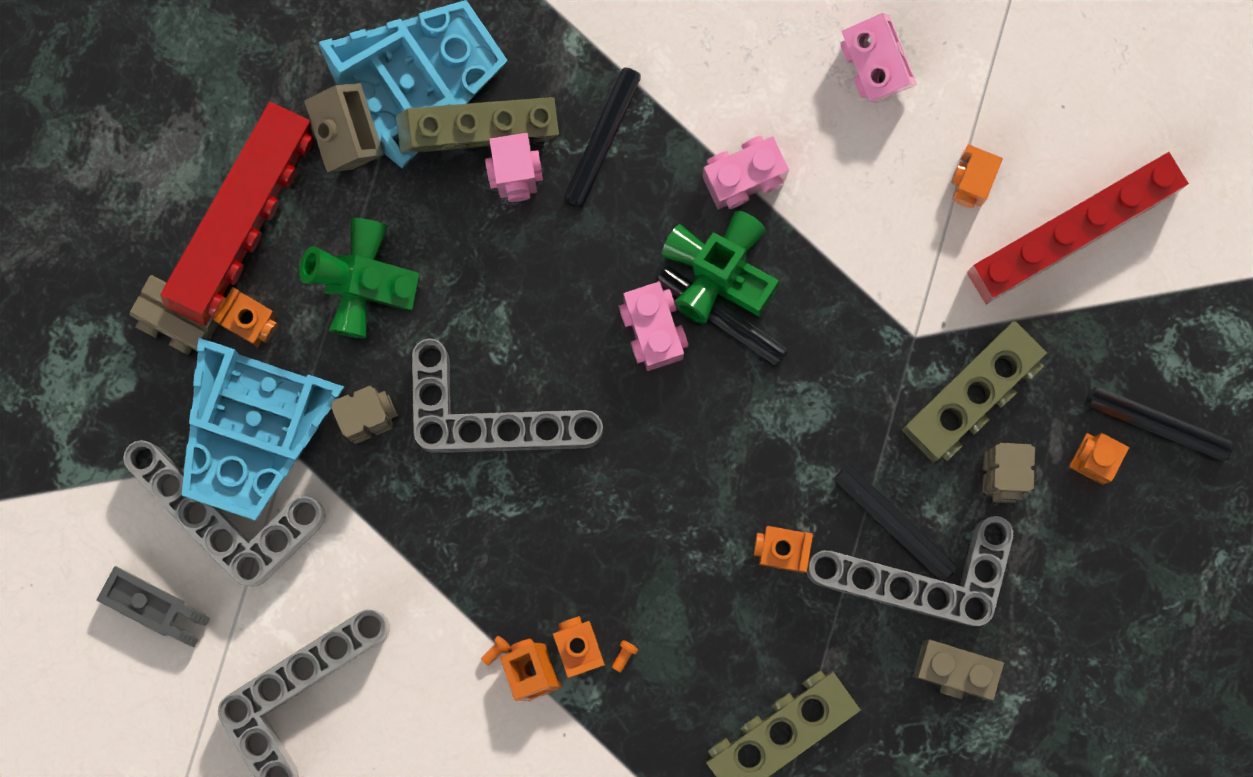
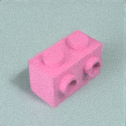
(882, 55)
(513, 167)
(746, 172)
(656, 336)

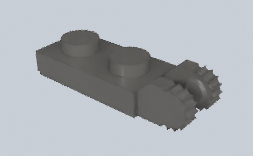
(148, 605)

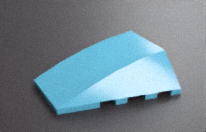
(415, 63)
(247, 428)

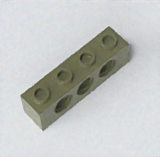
(475, 123)
(1012, 345)
(836, 709)

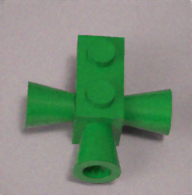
(721, 268)
(359, 278)

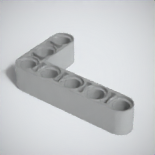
(489, 422)
(216, 522)
(920, 585)
(291, 685)

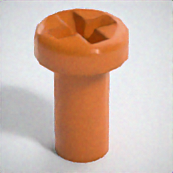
(500, 646)
(624, 655)

